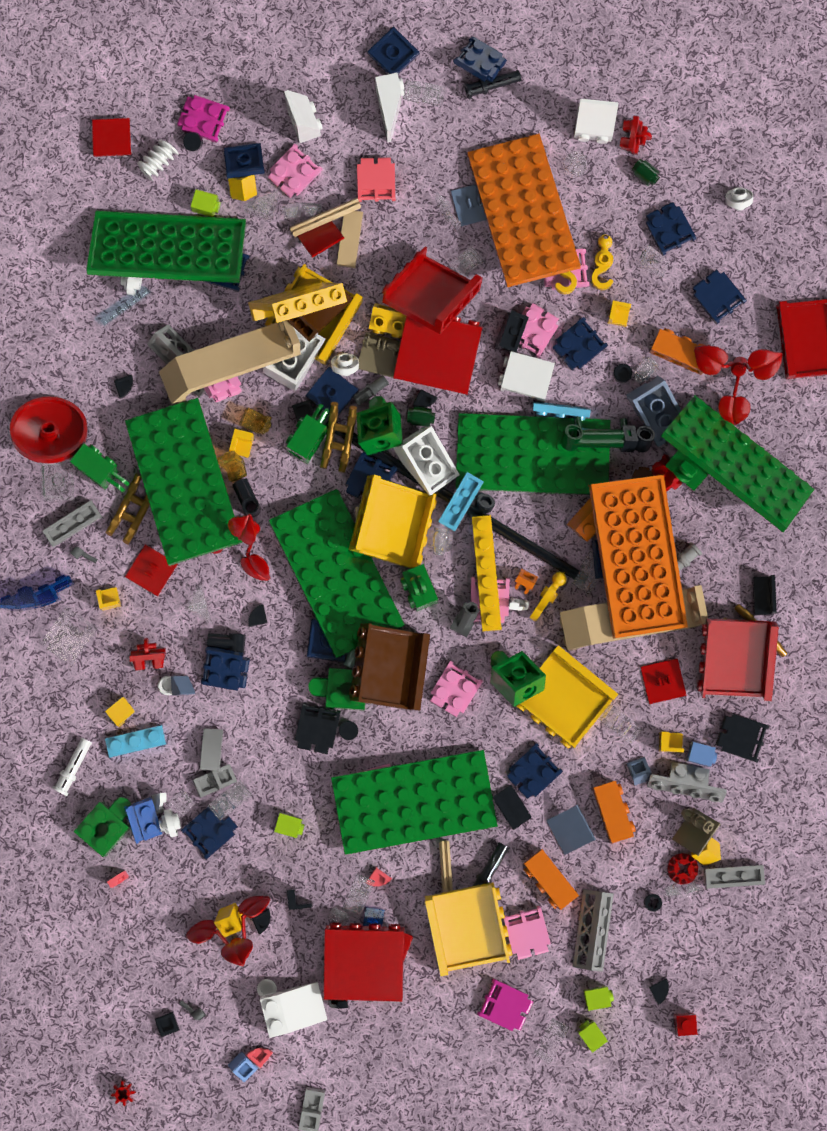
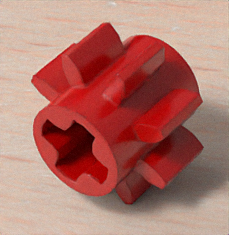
(129, 1092)

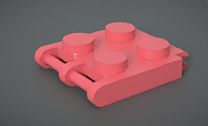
(376, 179)

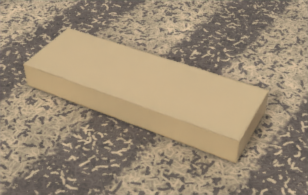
(349, 246)

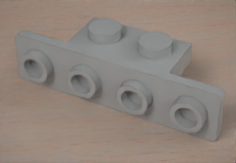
(687, 781)

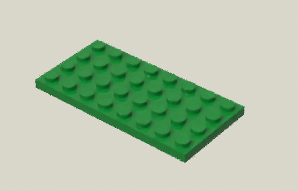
(166, 247)
(527, 454)
(738, 463)
(182, 481)
(336, 582)
(414, 802)

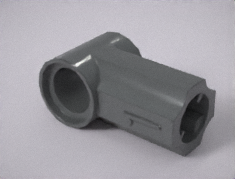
(465, 619)

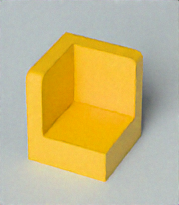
(242, 187)
(619, 313)
(241, 442)
(108, 598)
(120, 711)
(670, 742)
(710, 853)
(228, 920)

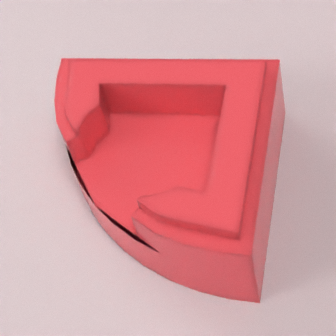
(379, 877)
(118, 879)
(259, 1056)

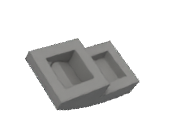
(211, 749)
(214, 781)
(311, 1109)

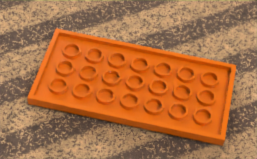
(523, 210)
(638, 556)

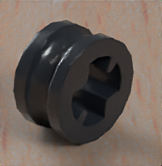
(658, 904)

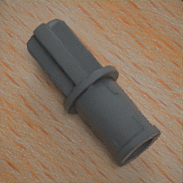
(370, 390)

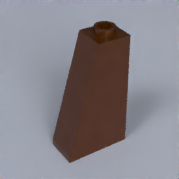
(313, 323)

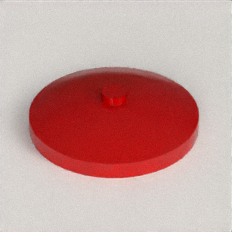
(48, 429)

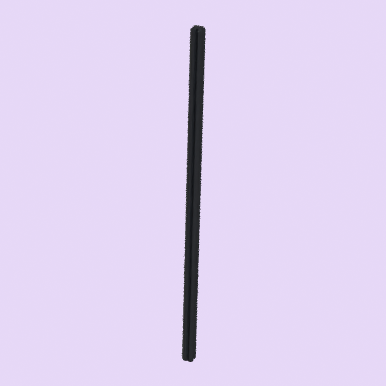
(472, 511)

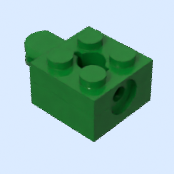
(379, 426)
(308, 435)
(98, 469)
(686, 470)
(419, 588)
(526, 677)
(336, 689)
(104, 826)

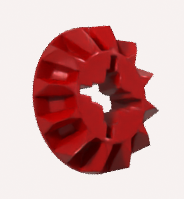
(673, 868)

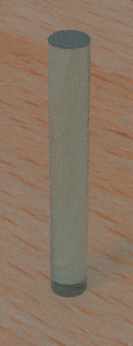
(126, 305)

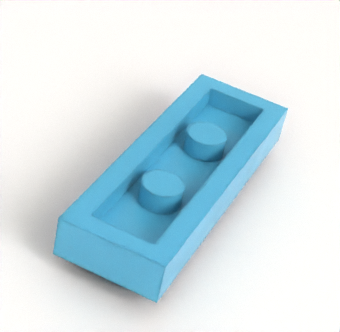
(560, 410)
(461, 501)
(135, 741)

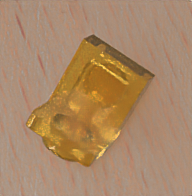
(255, 421)
(233, 465)

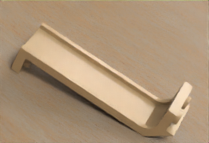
(229, 359)
(592, 623)

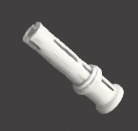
(70, 777)

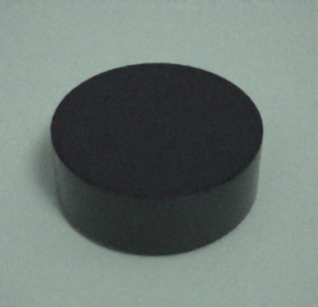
(193, 141)
(622, 373)
(484, 503)
(348, 730)

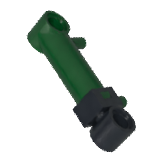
(625, 438)

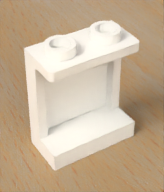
(526, 376)

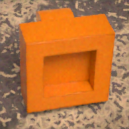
(526, 579)

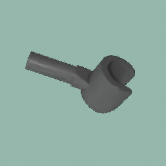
(77, 552)
(197, 1014)

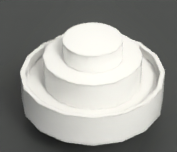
(739, 198)
(131, 284)
(344, 364)
(170, 823)

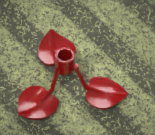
(762, 363)
(246, 531)
(238, 949)

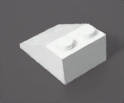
(389, 92)
(302, 116)
(595, 120)
(293, 370)
(427, 460)
(293, 1009)

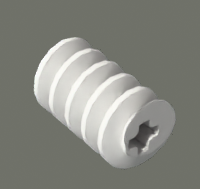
(157, 158)

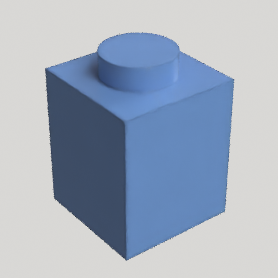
(701, 754)

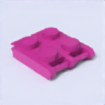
(202, 117)
(506, 1006)

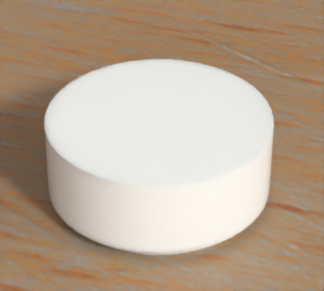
(164, 685)
(266, 987)

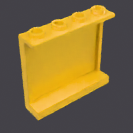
(298, 301)
(336, 328)
(392, 522)
(570, 699)
(467, 927)

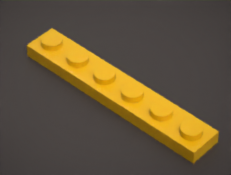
(486, 573)

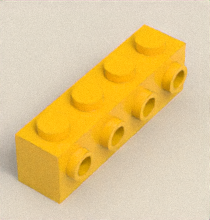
(387, 320)

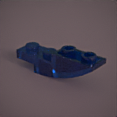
(29, 599)

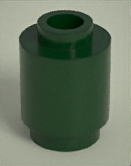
(646, 172)
(421, 416)

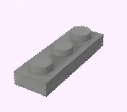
(72, 523)
(734, 876)

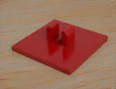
(111, 137)
(320, 238)
(150, 570)
(663, 681)

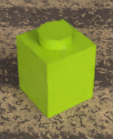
(205, 203)
(289, 825)
(598, 998)
(591, 1035)

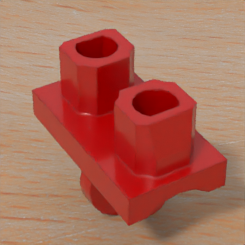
(638, 135)
(670, 479)
(147, 651)

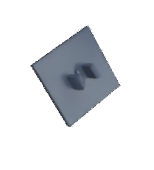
(468, 205)
(571, 829)

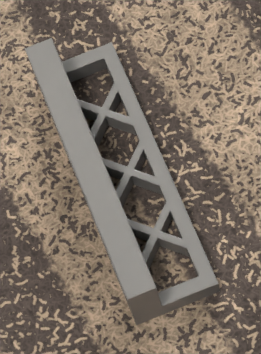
(167, 348)
(597, 930)

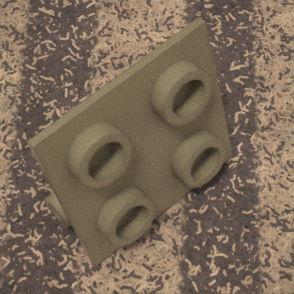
(379, 355)
(695, 830)

